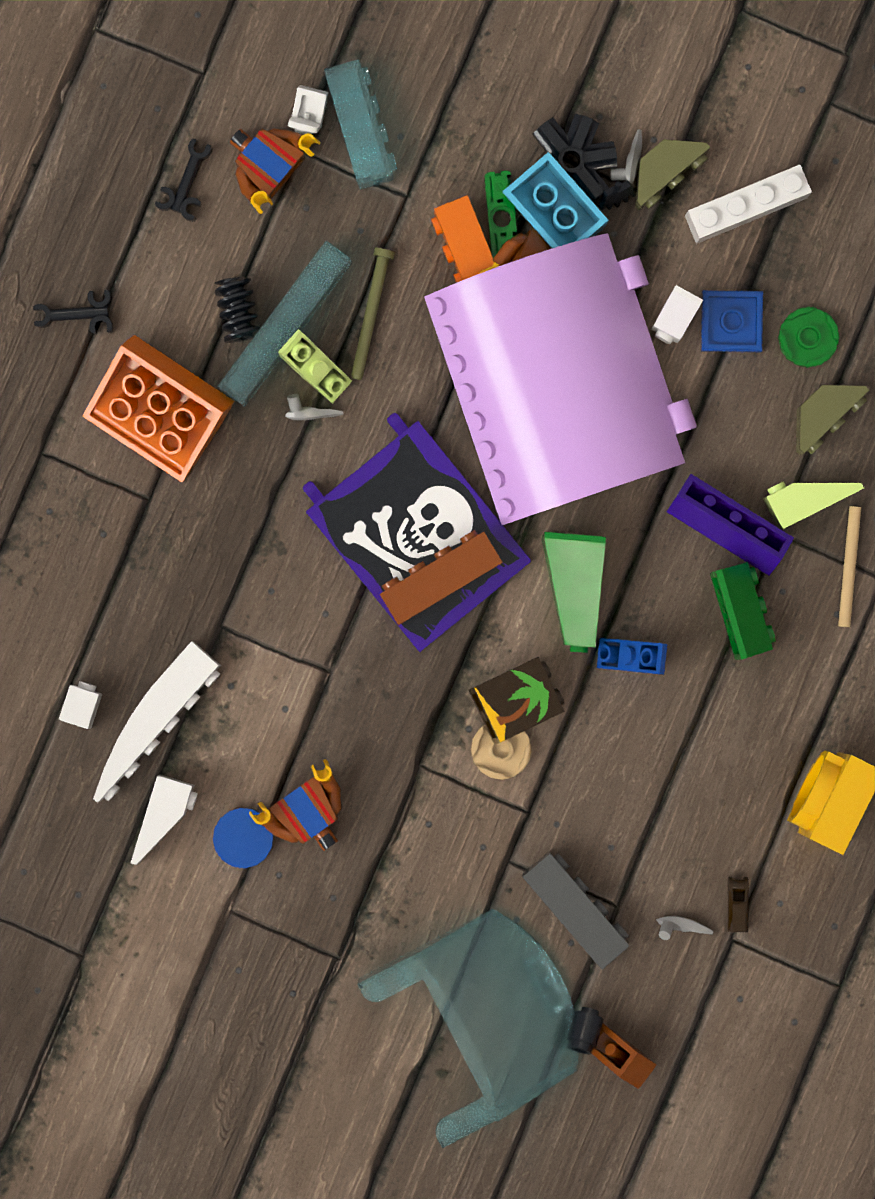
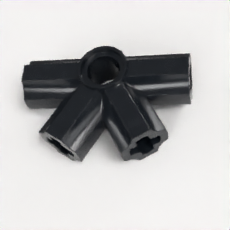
(579, 143)

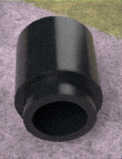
(584, 1030)

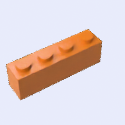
(463, 238)

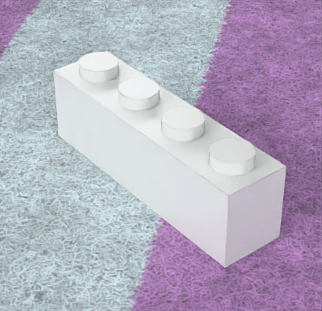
(748, 204)

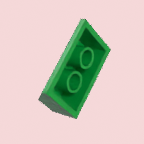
(742, 610)

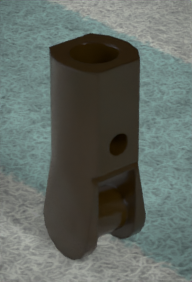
(738, 908)

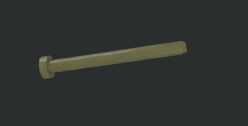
(383, 257)

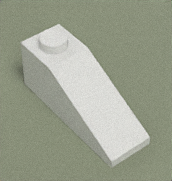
(676, 315)
(165, 809)

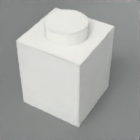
(81, 705)

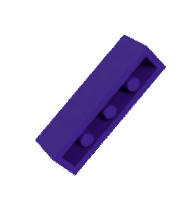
(730, 524)

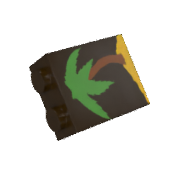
(517, 700)

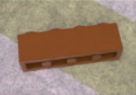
(440, 578)

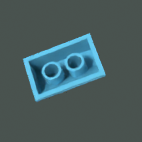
(555, 204)

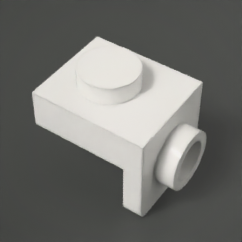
(308, 110)

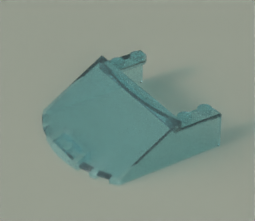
(501, 1008)

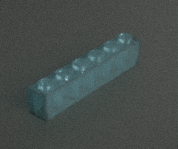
(289, 316)

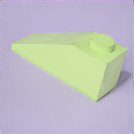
(801, 500)

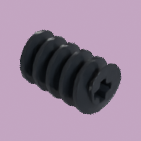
(236, 309)

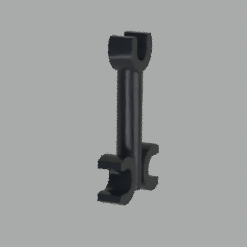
(180, 202)
(97, 313)

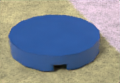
(240, 839)

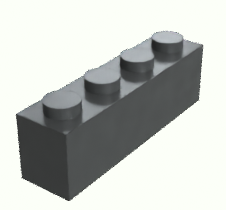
(575, 910)

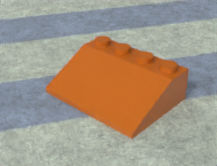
(157, 408)

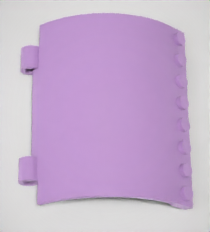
(558, 376)

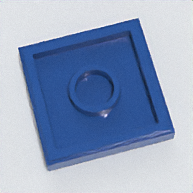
(731, 321)

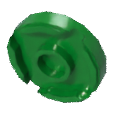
(808, 337)

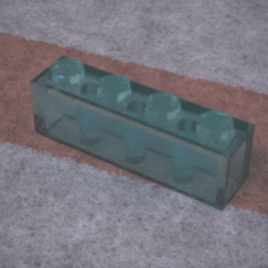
(359, 124)

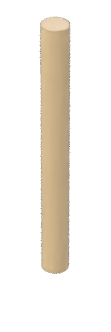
(849, 566)

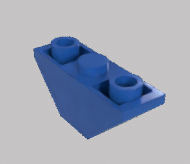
(632, 656)

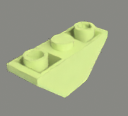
(314, 366)

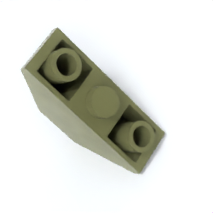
(664, 168)
(824, 412)

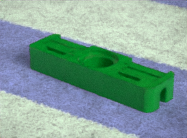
(496, 201)

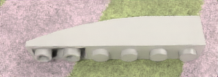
(157, 713)

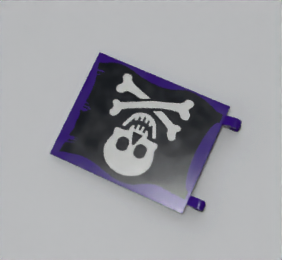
(402, 513)

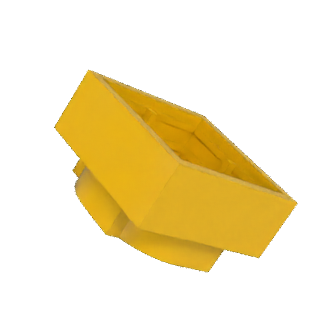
(833, 799)

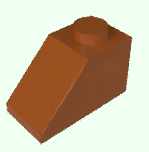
(623, 1057)

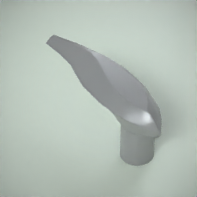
(632, 161)
(298, 412)
(680, 923)

